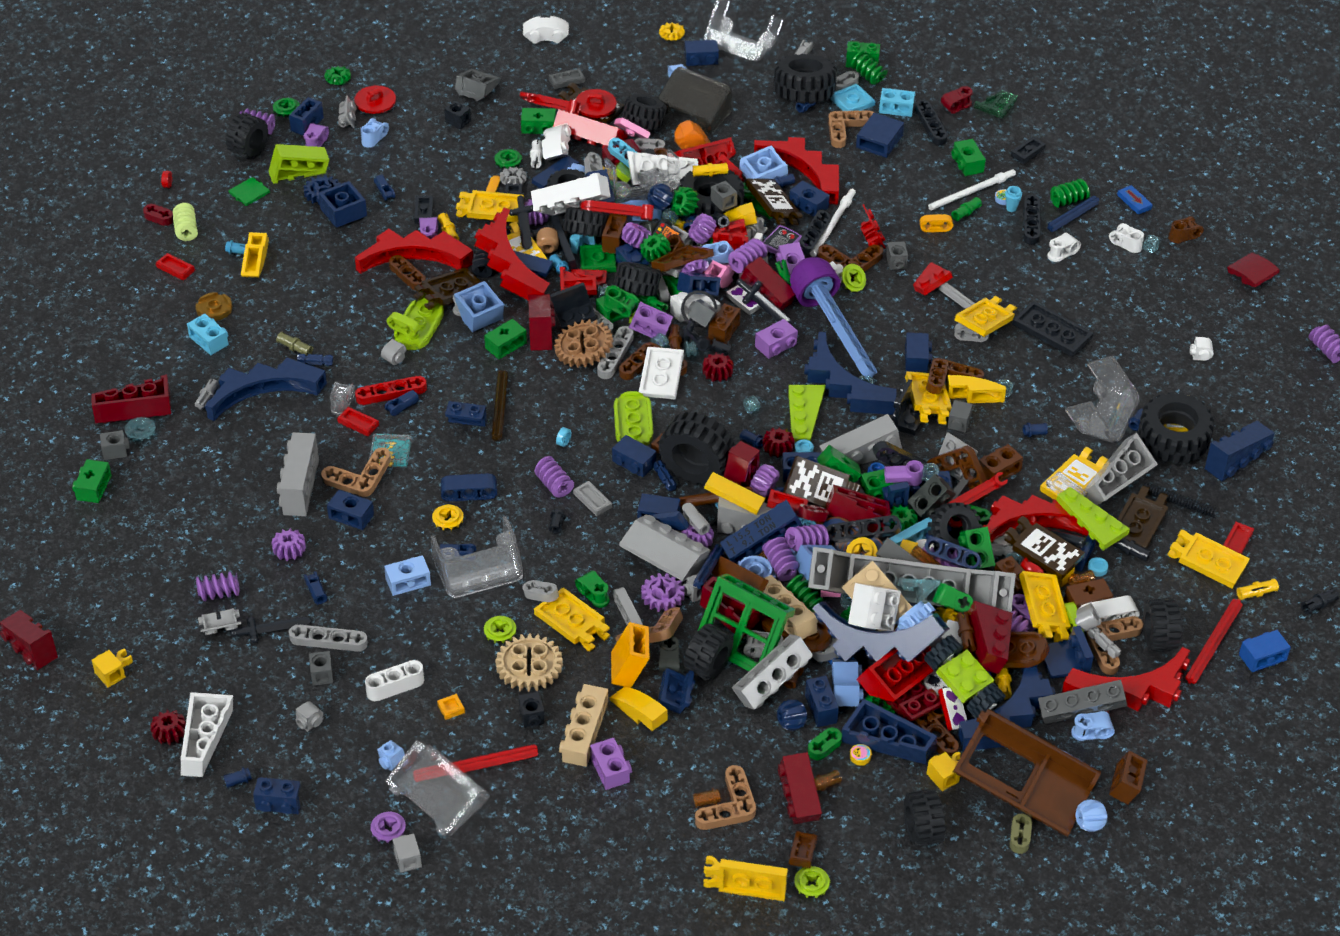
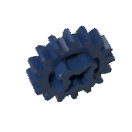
(318, 185)

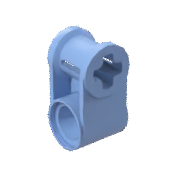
(373, 132)
(721, 252)
(1095, 725)

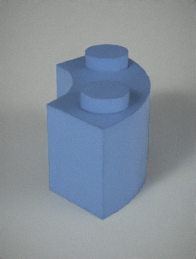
(844, 682)

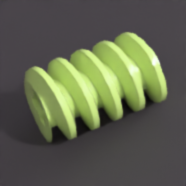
(185, 222)

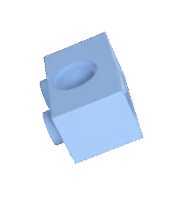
(407, 575)

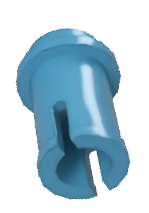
(232, 247)
(557, 263)

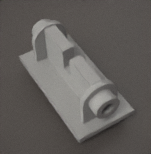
(347, 113)
(227, 620)

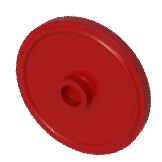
(375, 99)
(596, 103)

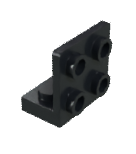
(573, 306)
(905, 417)

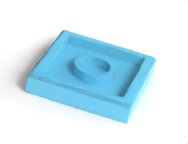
(852, 99)

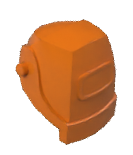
(689, 135)

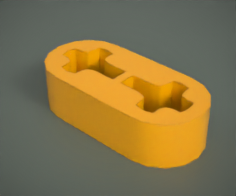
(936, 223)

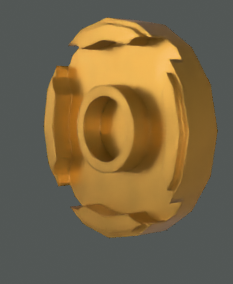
(214, 306)

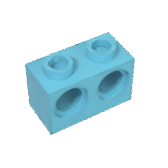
(897, 102)
(208, 334)

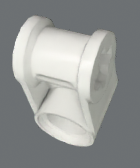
(1129, 238)
(1063, 247)

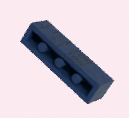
(752, 536)

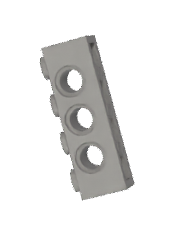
(746, 687)

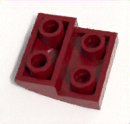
(1253, 269)
(916, 702)

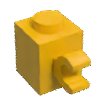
(110, 668)
(941, 770)

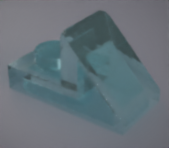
(924, 586)

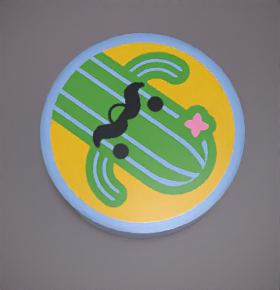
(1000, 197)

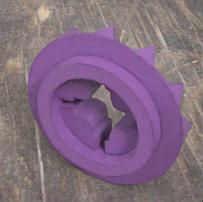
(696, 266)
(391, 819)

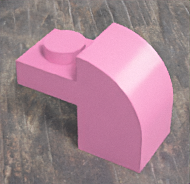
(723, 271)

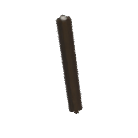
(499, 408)

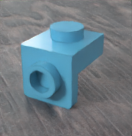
(577, 240)

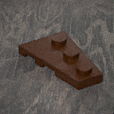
(681, 257)

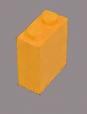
(630, 655)

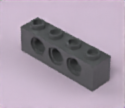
(1083, 700)

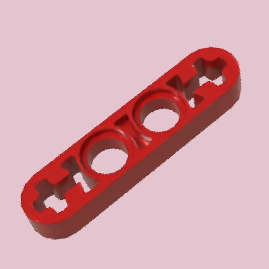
(390, 388)

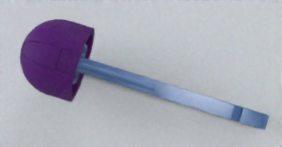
(815, 284)

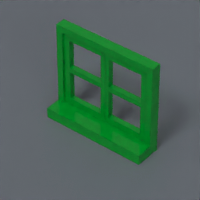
(755, 600)

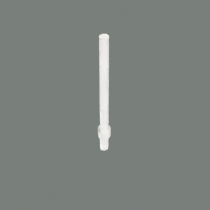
(998, 178)
(844, 203)

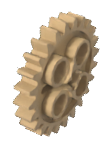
(513, 662)

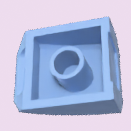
(763, 165)

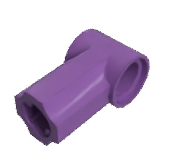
(911, 472)

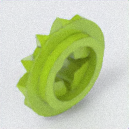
(859, 278)
(500, 623)
(811, 874)

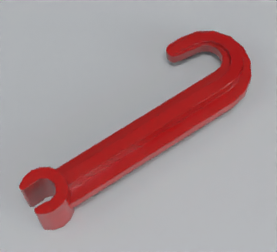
(570, 106)
(644, 211)
(976, 493)

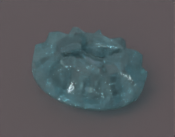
(140, 423)

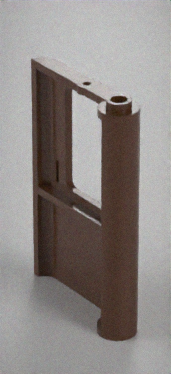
(1055, 784)

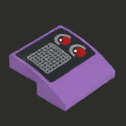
(781, 236)

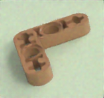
(840, 120)
(359, 480)
(1121, 624)
(665, 626)
(735, 807)

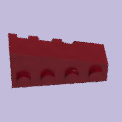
(133, 401)

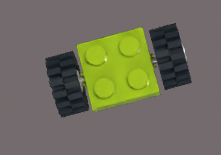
(964, 676)

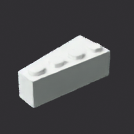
(556, 198)
(204, 726)

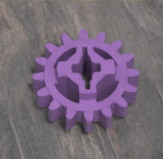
(662, 592)

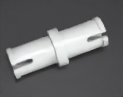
(536, 153)

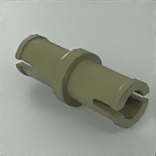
(294, 344)

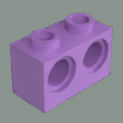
(650, 320)
(610, 763)

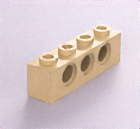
(803, 621)
(584, 725)

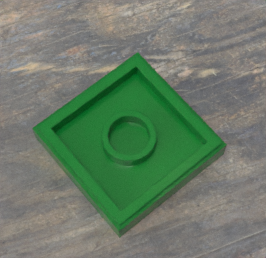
(594, 259)

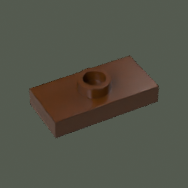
(803, 849)

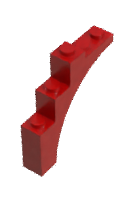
(808, 162)
(441, 249)
(503, 259)
(1007, 512)
(1158, 685)

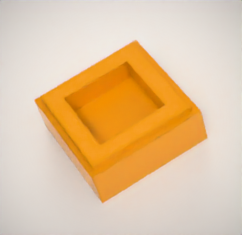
(451, 706)

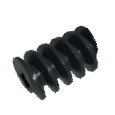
(480, 262)

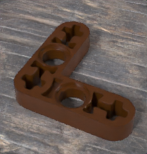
(831, 254)
(636, 368)
(946, 368)
(964, 463)
(934, 724)

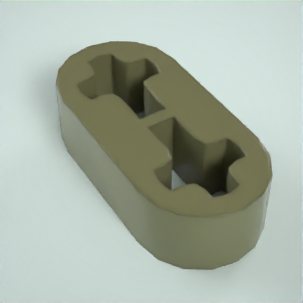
(1025, 834)

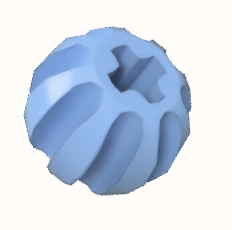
(1091, 815)

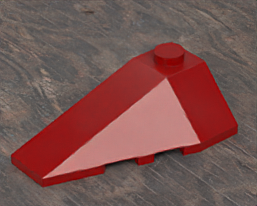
(709, 152)

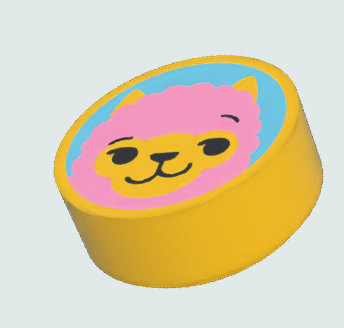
(860, 754)

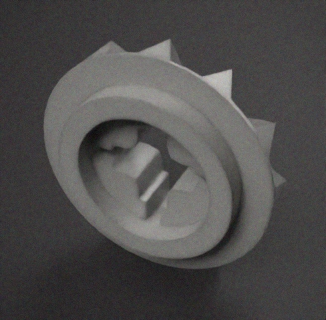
(520, 177)

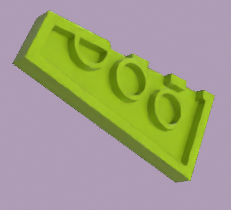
(804, 409)
(1098, 522)

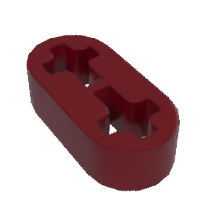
(158, 214)
(812, 513)

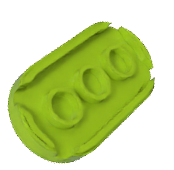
(427, 320)
(633, 417)

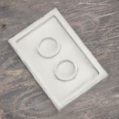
(661, 372)

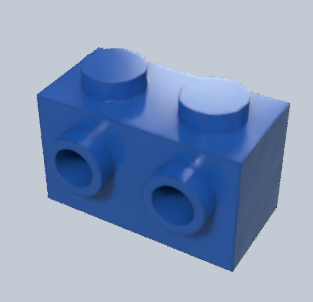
(1264, 650)

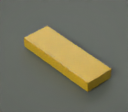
(734, 493)

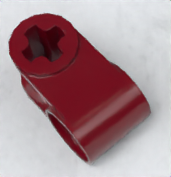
(956, 100)

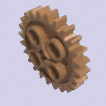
(596, 341)

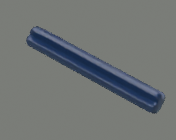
(1073, 213)
(708, 566)

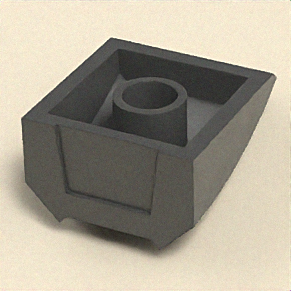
(475, 83)

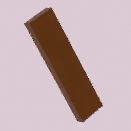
(726, 566)

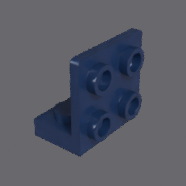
(1069, 654)

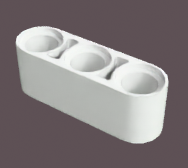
(1115, 608)
(394, 680)

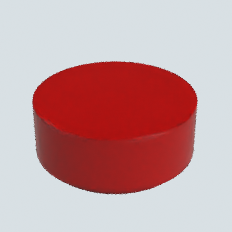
(166, 179)

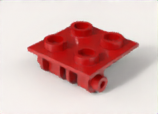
(870, 230)

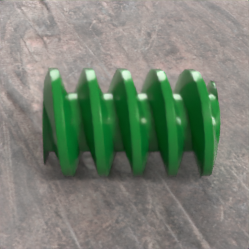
(868, 69)
(1069, 192)
(803, 593)

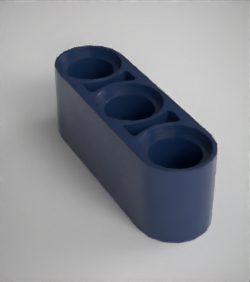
(468, 487)
(946, 547)

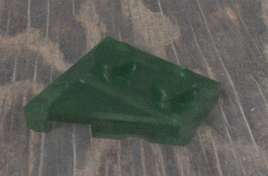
(997, 104)

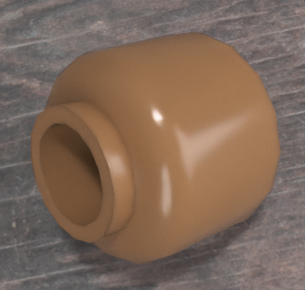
(547, 240)

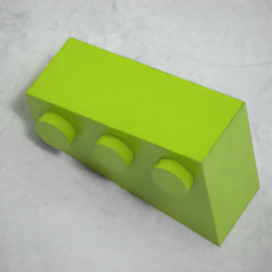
(296, 161)

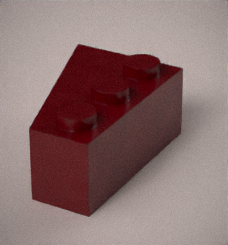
(772, 287)
(540, 322)
(742, 464)
(856, 506)
(729, 607)
(991, 635)
(29, 639)
(799, 788)

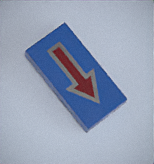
(1134, 199)

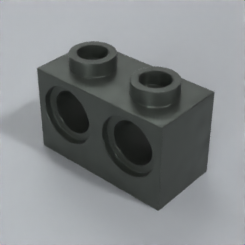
(929, 494)

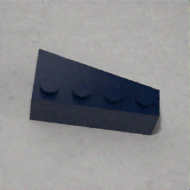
(1237, 450)
(888, 734)

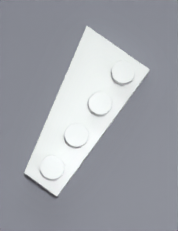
(648, 161)

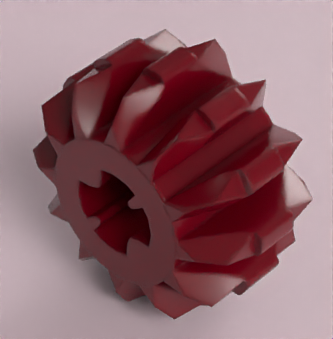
(717, 367)
(778, 441)
(168, 727)

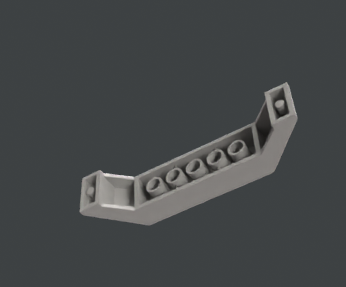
(834, 568)

